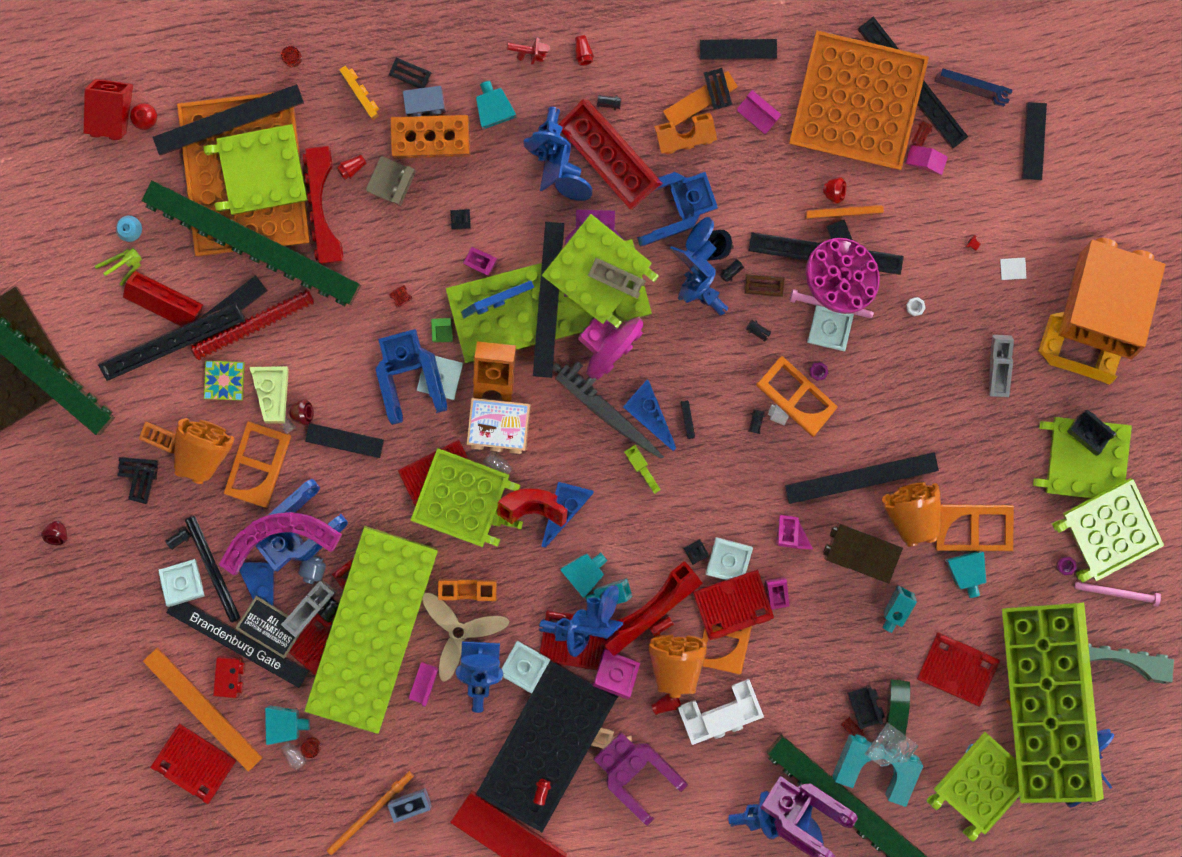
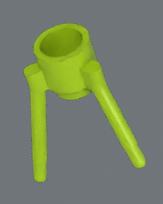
(130, 257)

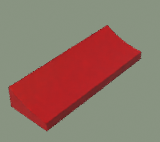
(609, 154)
(501, 831)

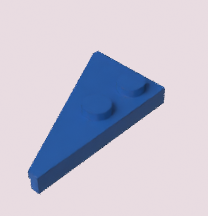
(496, 300)
(647, 411)
(571, 498)
(259, 580)

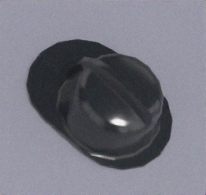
(723, 242)

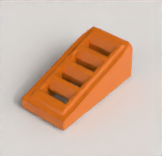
(168, 446)

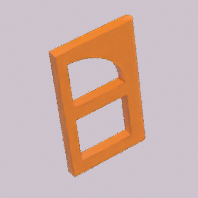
(809, 422)
(262, 493)
(951, 512)
(735, 659)

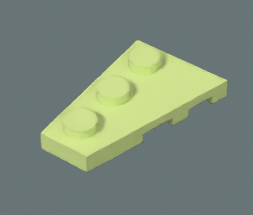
(271, 389)

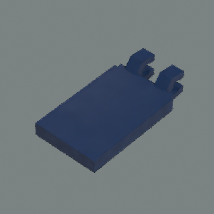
(974, 86)

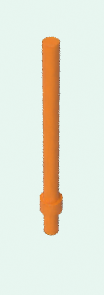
(397, 787)

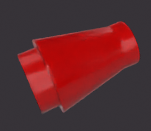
(584, 54)
(350, 167)
(666, 704)

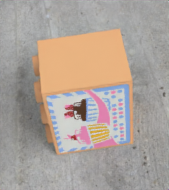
(498, 425)

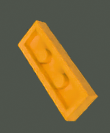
(360, 92)

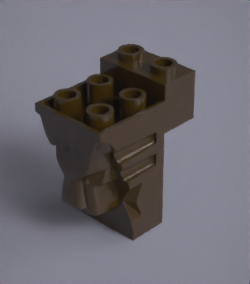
(862, 553)

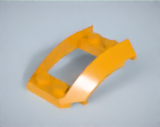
(1051, 346)

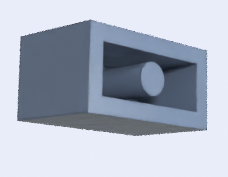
(424, 101)
(409, 805)

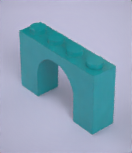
(854, 758)

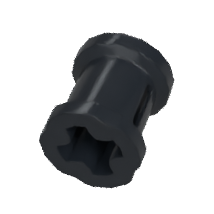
(329, 610)

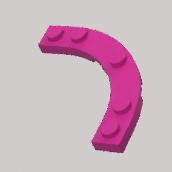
(272, 524)

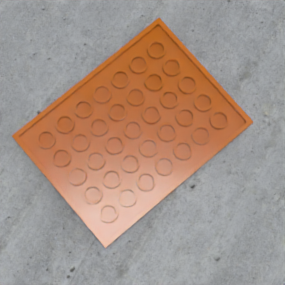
(207, 186)

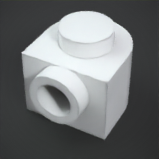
(777, 414)

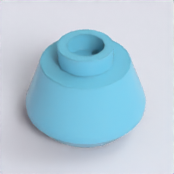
(132, 233)

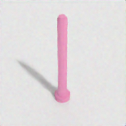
(812, 300)
(1154, 599)

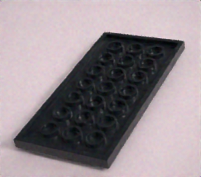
(546, 745)

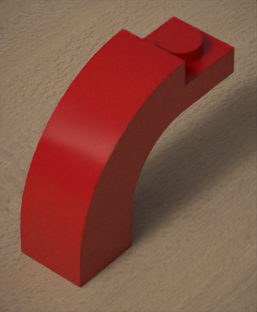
(531, 502)

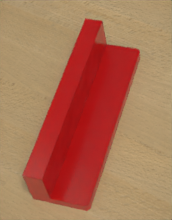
(161, 299)

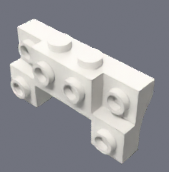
(723, 718)

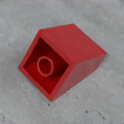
(107, 108)

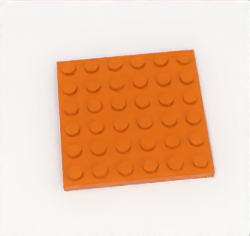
(858, 100)

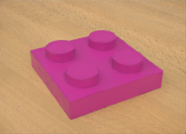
(616, 674)

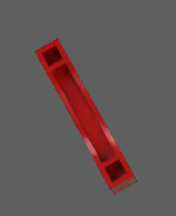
(319, 165)
(677, 587)

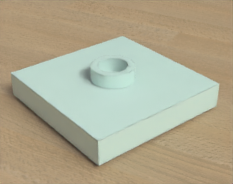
(830, 329)
(449, 374)
(728, 559)
(181, 583)
(524, 666)

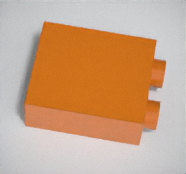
(1112, 298)

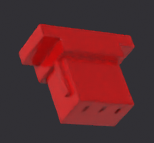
(973, 243)

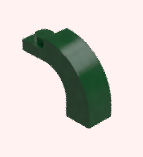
(898, 704)

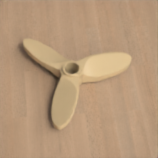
(448, 620)

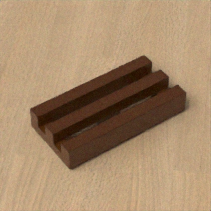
(766, 293)

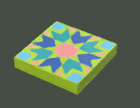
(224, 380)

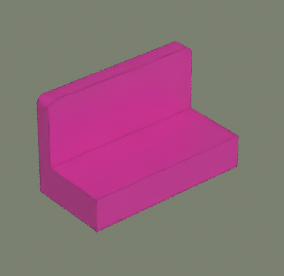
(758, 112)
(423, 683)

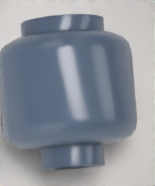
(312, 569)

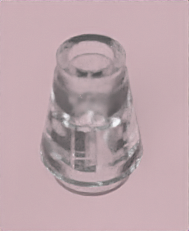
(497, 462)
(293, 756)

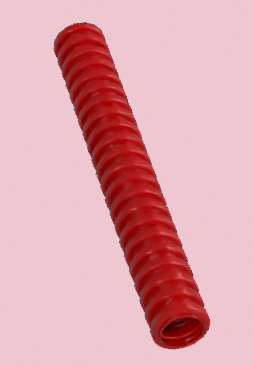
(252, 324)

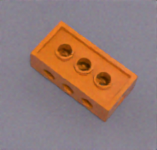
(422, 126)

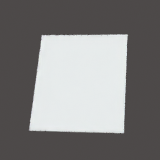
(1013, 268)

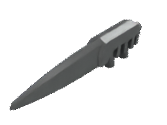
(586, 393)

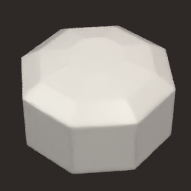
(915, 306)

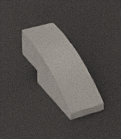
(1001, 365)
(308, 608)

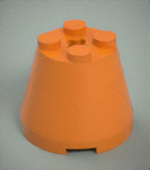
(200, 449)
(915, 512)
(677, 663)

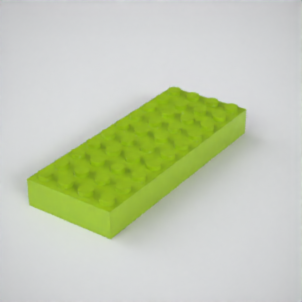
(517, 319)
(371, 630)
(1052, 703)

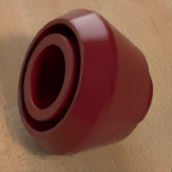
(302, 412)
(55, 533)

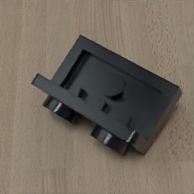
(1091, 432)
(865, 706)

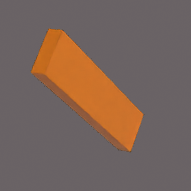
(697, 101)
(844, 212)

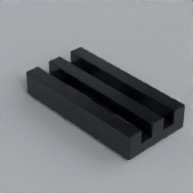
(394, 67)
(713, 73)
(687, 419)
(121, 466)
(145, 469)

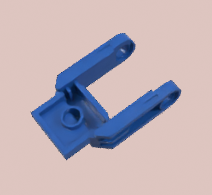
(692, 198)
(404, 354)
(284, 546)

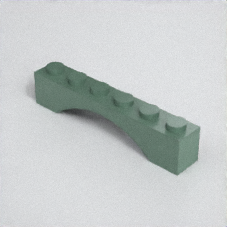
(1152, 668)

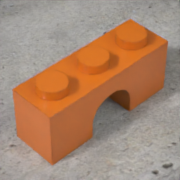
(702, 133)
(467, 589)

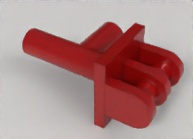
(538, 50)

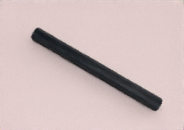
(212, 569)

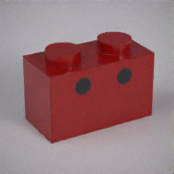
(228, 676)

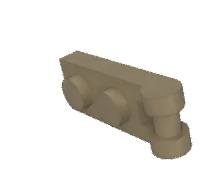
(615, 277)

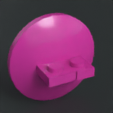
(842, 275)
(608, 343)

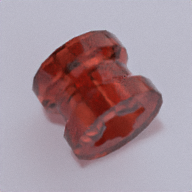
(288, 54)
(400, 296)
(308, 750)

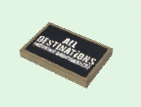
(263, 624)

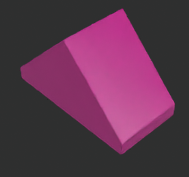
(926, 159)
(480, 261)
(777, 593)

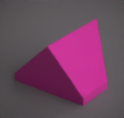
(791, 533)

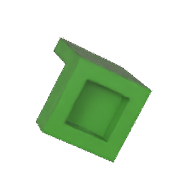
(442, 330)

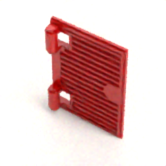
(416, 472)
(733, 604)
(311, 644)
(558, 651)
(958, 670)
(193, 763)

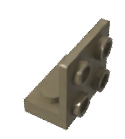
(391, 181)

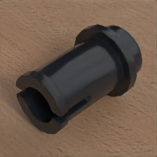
(609, 102)
(731, 271)
(756, 329)
(756, 421)
(178, 538)

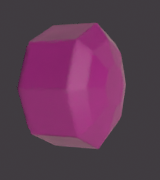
(818, 371)
(1066, 566)

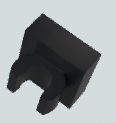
(460, 219)
(696, 551)

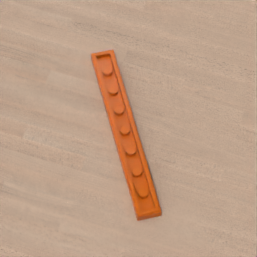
(202, 709)

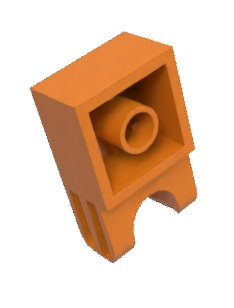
(494, 369)

